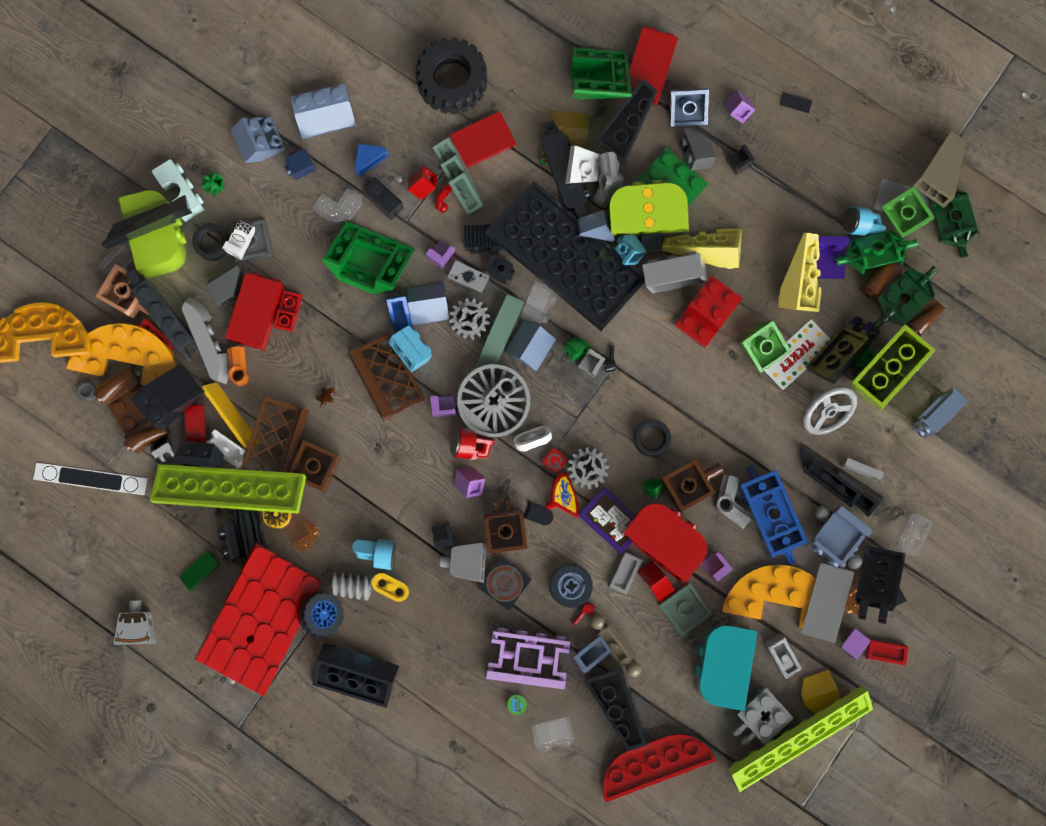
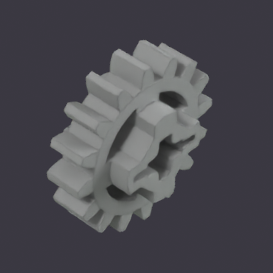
(462, 323)
(596, 471)

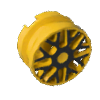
(276, 519)

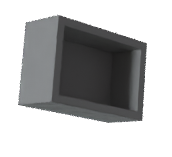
(675, 272)

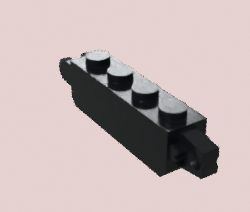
(557, 153)
(161, 313)

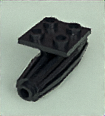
(241, 535)

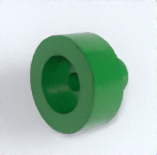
(653, 487)

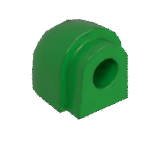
(576, 348)

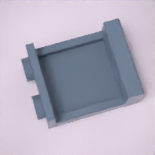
(839, 537)

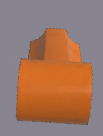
(238, 364)

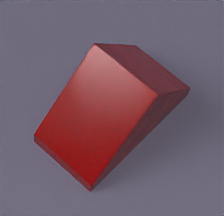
(656, 581)

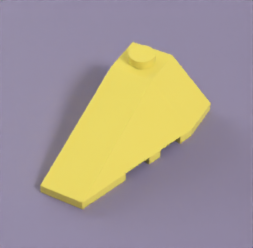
(717, 249)
(800, 284)

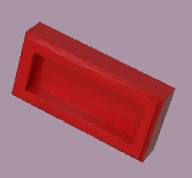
(887, 652)

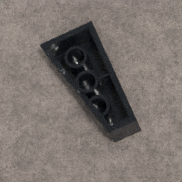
(628, 121)
(618, 705)

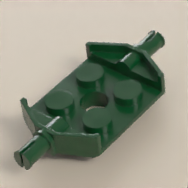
(956, 231)
(916, 287)

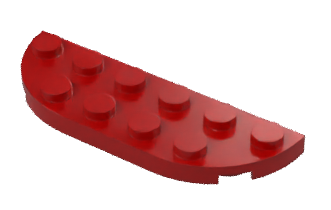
(654, 763)

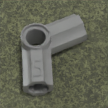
(609, 180)
(728, 492)

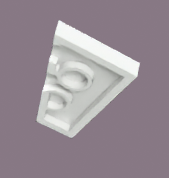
(583, 166)

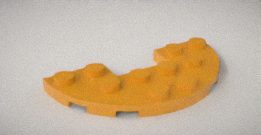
(42, 323)
(125, 344)
(773, 584)

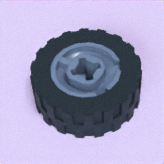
(571, 586)

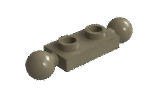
(621, 651)

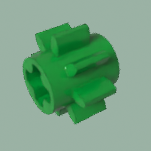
(212, 183)
(865, 358)

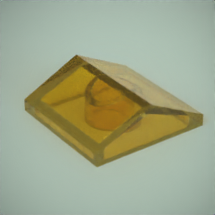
(573, 125)

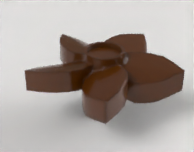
(326, 396)

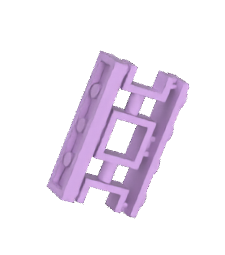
(526, 672)

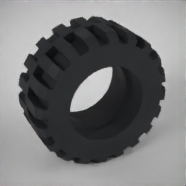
(446, 53)

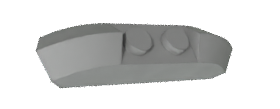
(197, 320)

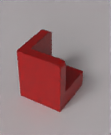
(422, 182)

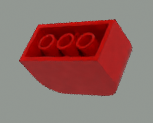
(667, 540)

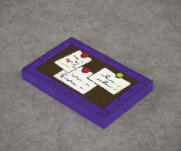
(608, 518)

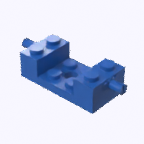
(778, 534)

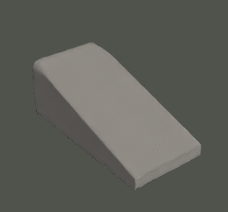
(783, 655)

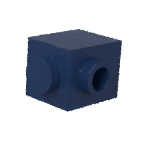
(299, 164)

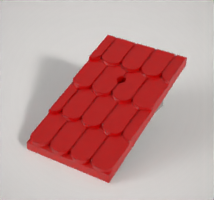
(257, 620)

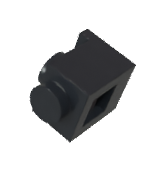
(504, 276)

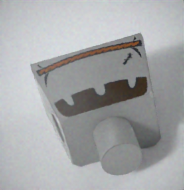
(135, 626)

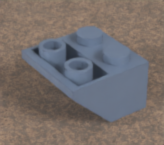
(257, 138)

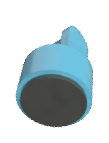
(862, 221)
(381, 552)

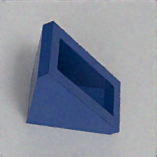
(368, 157)
(399, 312)

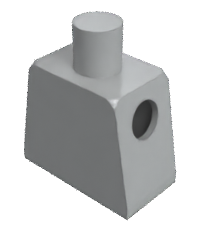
(466, 562)

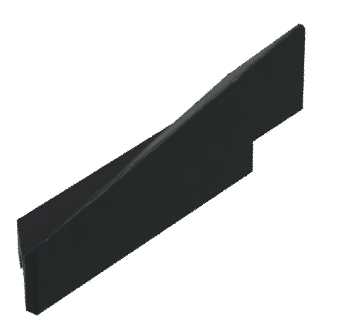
(147, 222)
(839, 482)

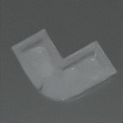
(340, 211)

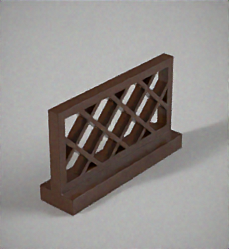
(372, 386)
(292, 440)

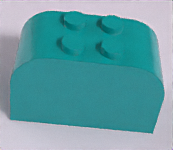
(725, 666)

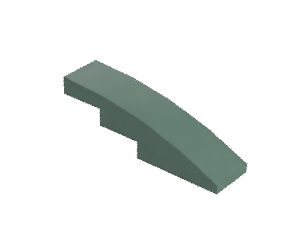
(459, 176)
(501, 331)

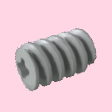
(351, 586)

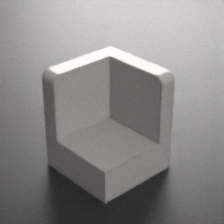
(591, 363)

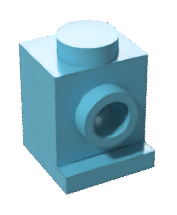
(630, 249)

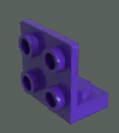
(829, 249)

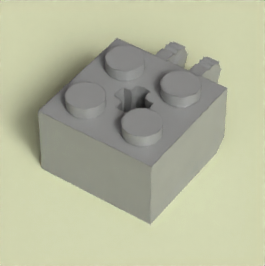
(766, 728)

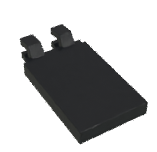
(843, 350)
(879, 581)

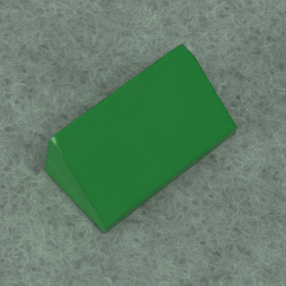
(199, 570)

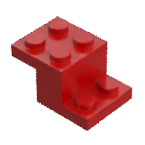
(708, 311)

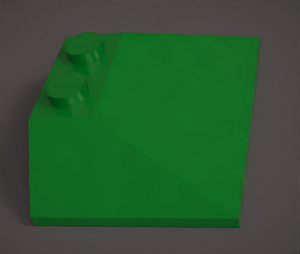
(599, 74)
(367, 259)

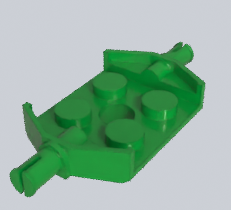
(863, 256)

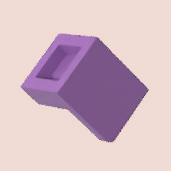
(739, 106)
(440, 254)
(442, 406)
(469, 482)
(716, 566)
(855, 643)

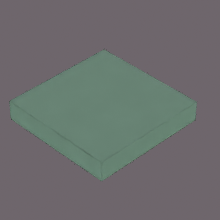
(685, 609)

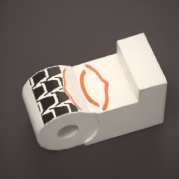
(239, 240)

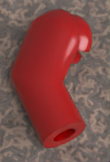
(440, 198)

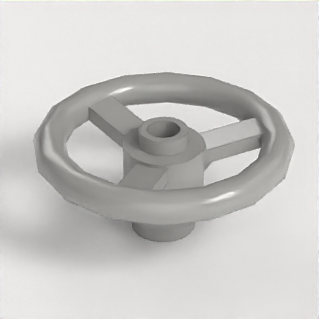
(828, 408)

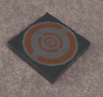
(504, 583)

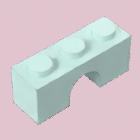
(170, 176)

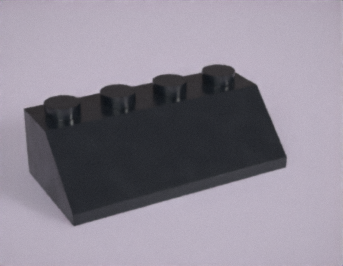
(355, 675)

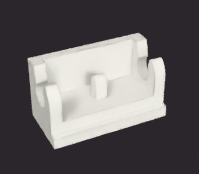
(232, 452)

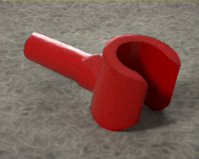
(587, 608)

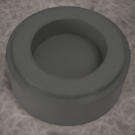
(86, 391)

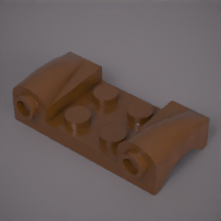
(882, 279)
(117, 394)

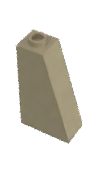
(942, 171)

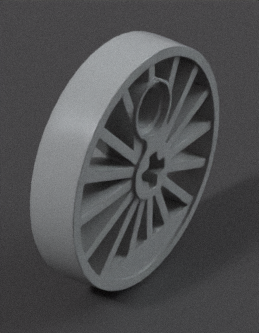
(473, 421)

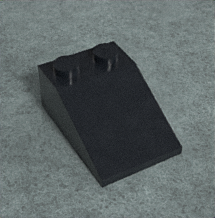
(167, 396)

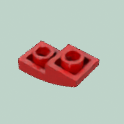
(288, 311)
(195, 423)

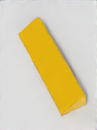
(229, 414)

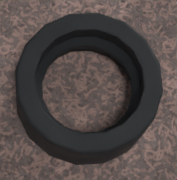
(200, 232)
(656, 424)

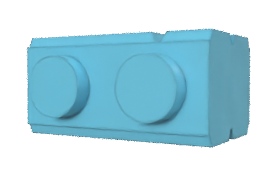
(410, 348)

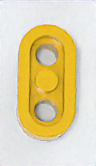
(390, 587)

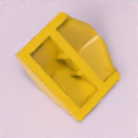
(819, 691)

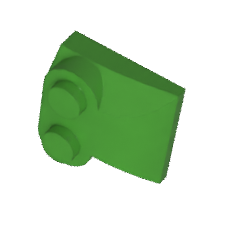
(907, 212)
(764, 345)

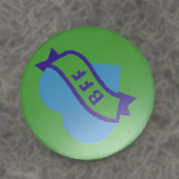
(516, 704)

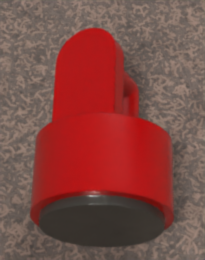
(464, 444)

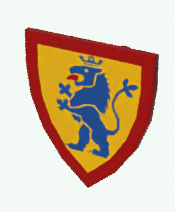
(563, 495)

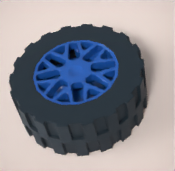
(320, 614)

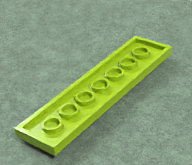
(228, 488)
(801, 738)

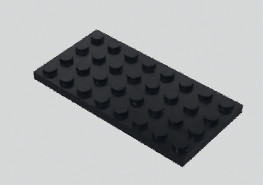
(575, 267)

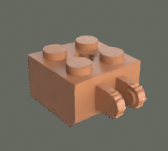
(112, 293)

